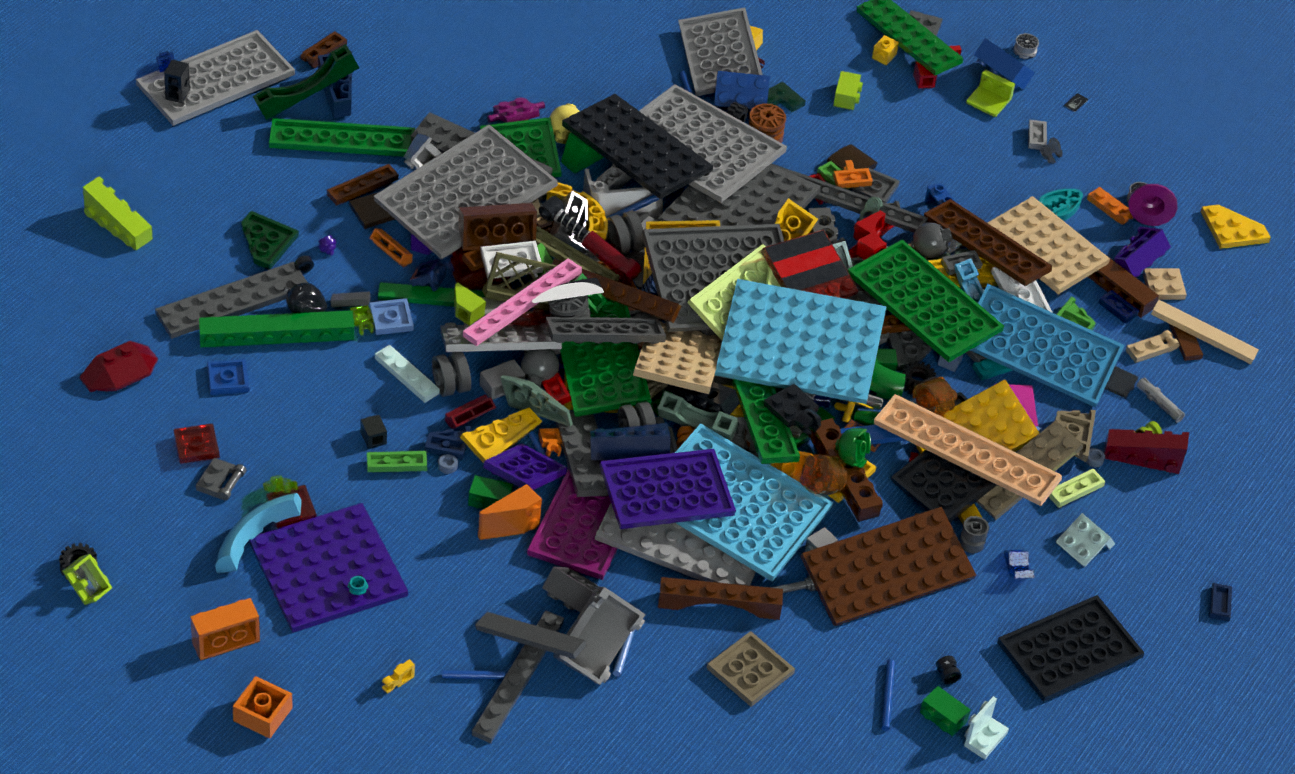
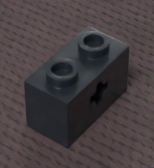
(177, 81)

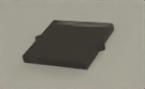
(1121, 382)

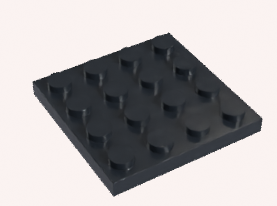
(940, 483)

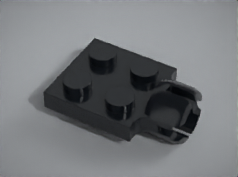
(794, 409)

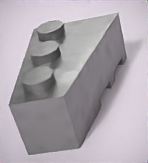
(578, 209)

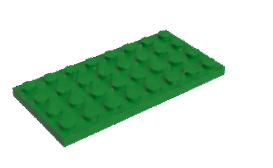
(925, 300)
(602, 373)

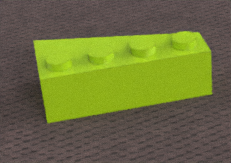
(115, 214)

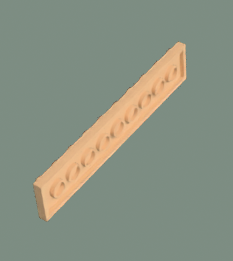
(968, 450)

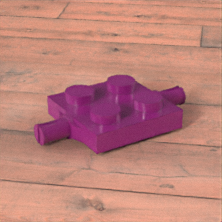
(515, 110)

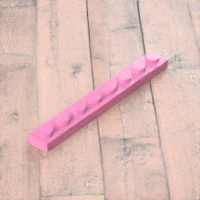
(520, 302)

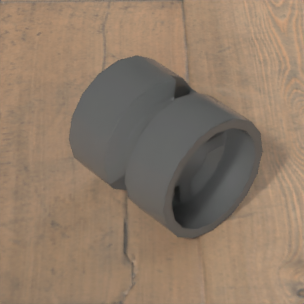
(974, 534)

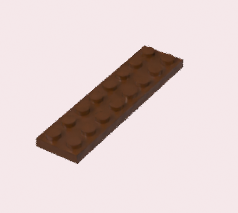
(989, 243)

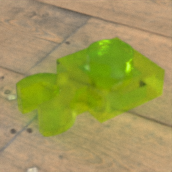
(363, 318)
(279, 484)

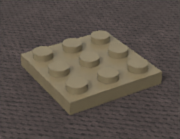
(750, 668)

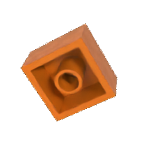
(262, 707)

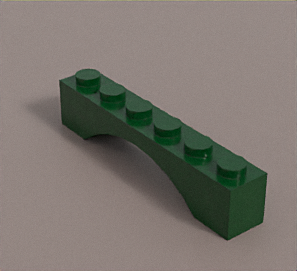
(337, 65)

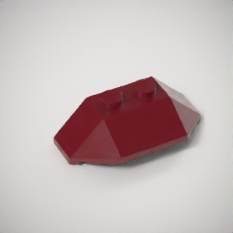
(119, 367)

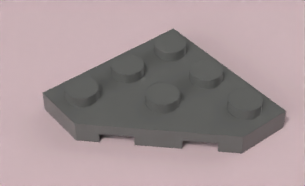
(908, 348)

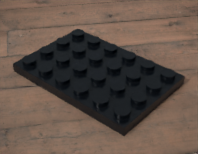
(1070, 648)

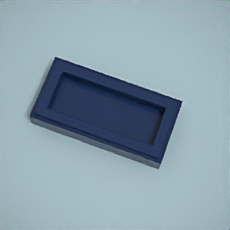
(1220, 602)

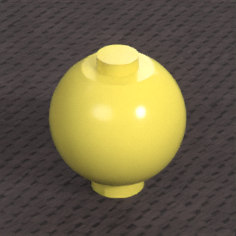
(557, 116)

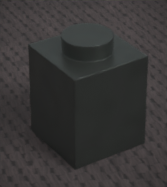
(373, 431)

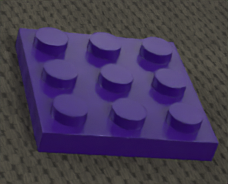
(525, 466)

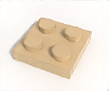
(1165, 282)

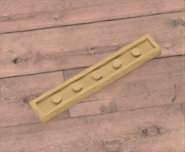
(1204, 331)

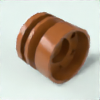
(768, 120)

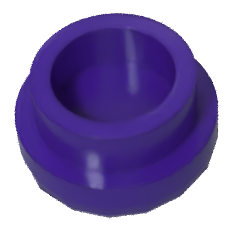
(327, 245)

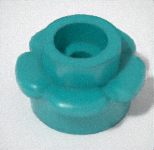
(357, 585)

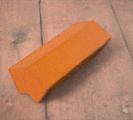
(393, 245)

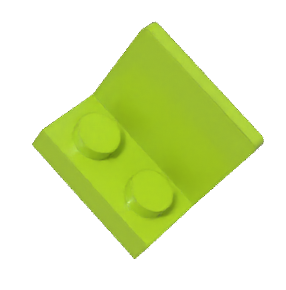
(992, 94)

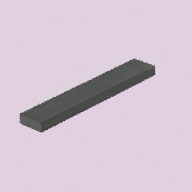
(531, 635)

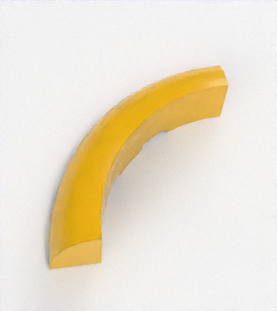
(596, 215)

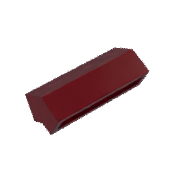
(469, 411)

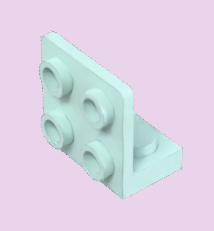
(1084, 540)
(984, 731)

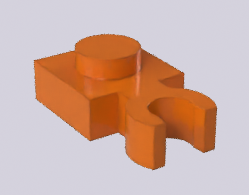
(551, 439)

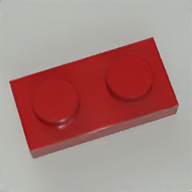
(557, 389)

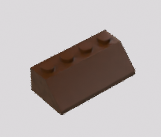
(497, 225)

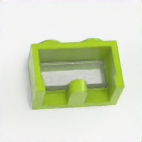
(87, 579)

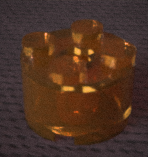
(935, 396)
(823, 474)

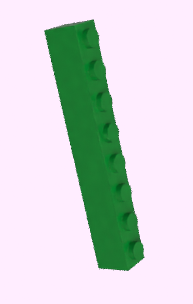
(276, 328)

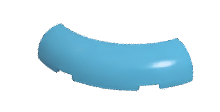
(252, 525)

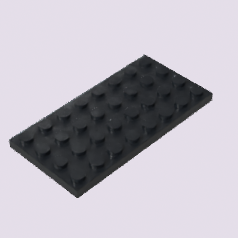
(637, 146)

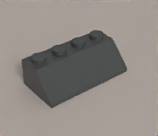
(569, 587)

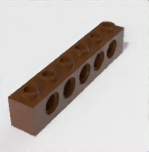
(858, 490)

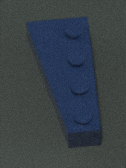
(338, 93)
(629, 442)

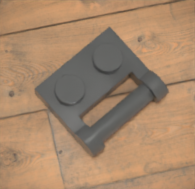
(215, 477)

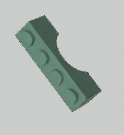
(681, 412)

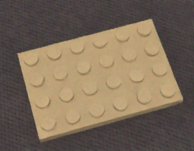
(1053, 241)
(683, 360)

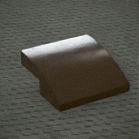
(852, 153)

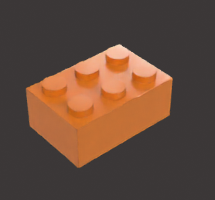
(225, 629)

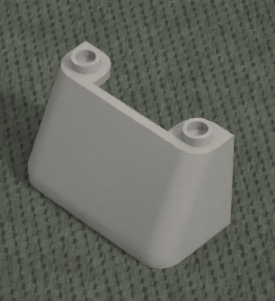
(604, 627)

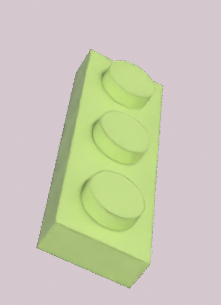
(1076, 488)

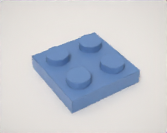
(391, 316)

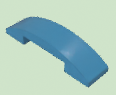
(968, 280)

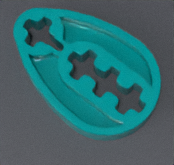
(1068, 200)

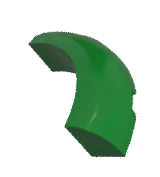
(887, 382)

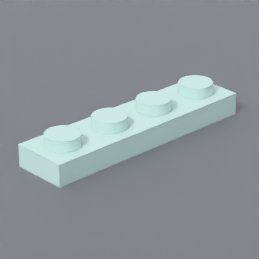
(407, 373)

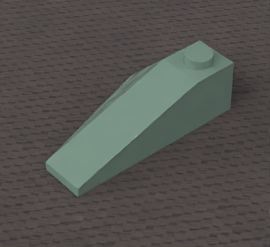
(525, 394)

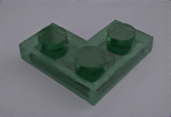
(785, 95)

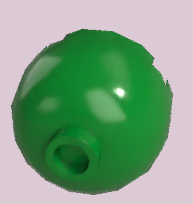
(853, 446)

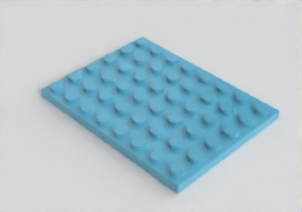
(802, 340)
(771, 508)

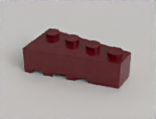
(1147, 449)

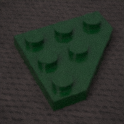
(267, 238)

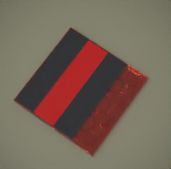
(810, 266)

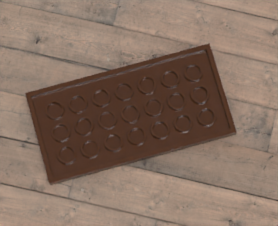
(887, 566)

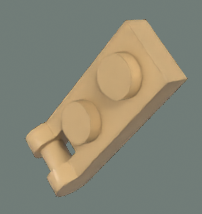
(1152, 347)

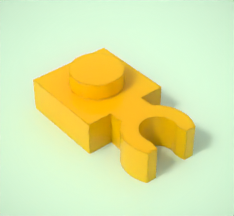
(401, 675)

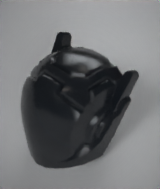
(305, 299)

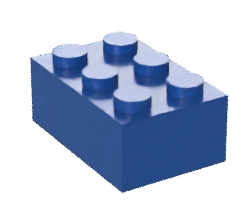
(1003, 64)
(740, 88)

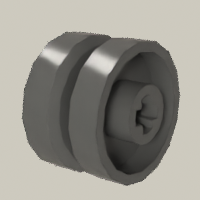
(626, 232)
(451, 373)
(636, 416)

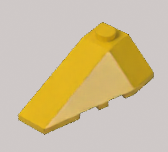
(794, 220)

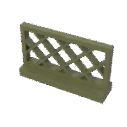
(502, 293)

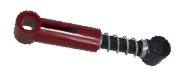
(626, 268)

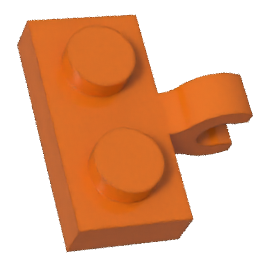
(852, 177)

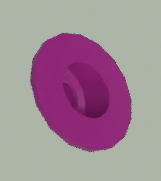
(1153, 204)

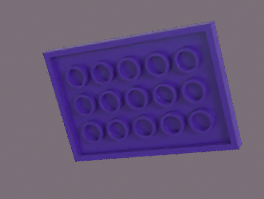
(667, 488)

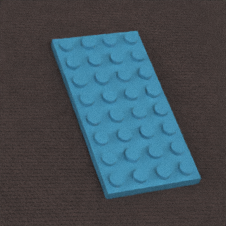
(1048, 347)

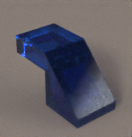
(1018, 564)

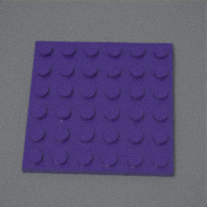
(315, 561)

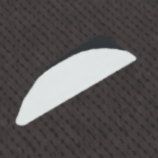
(571, 289)

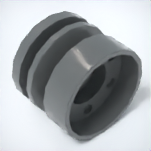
(570, 307)

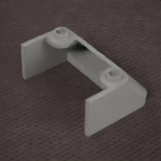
(420, 152)
(616, 200)

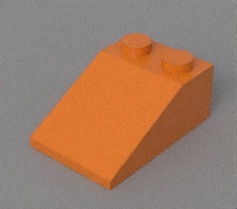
(511, 515)

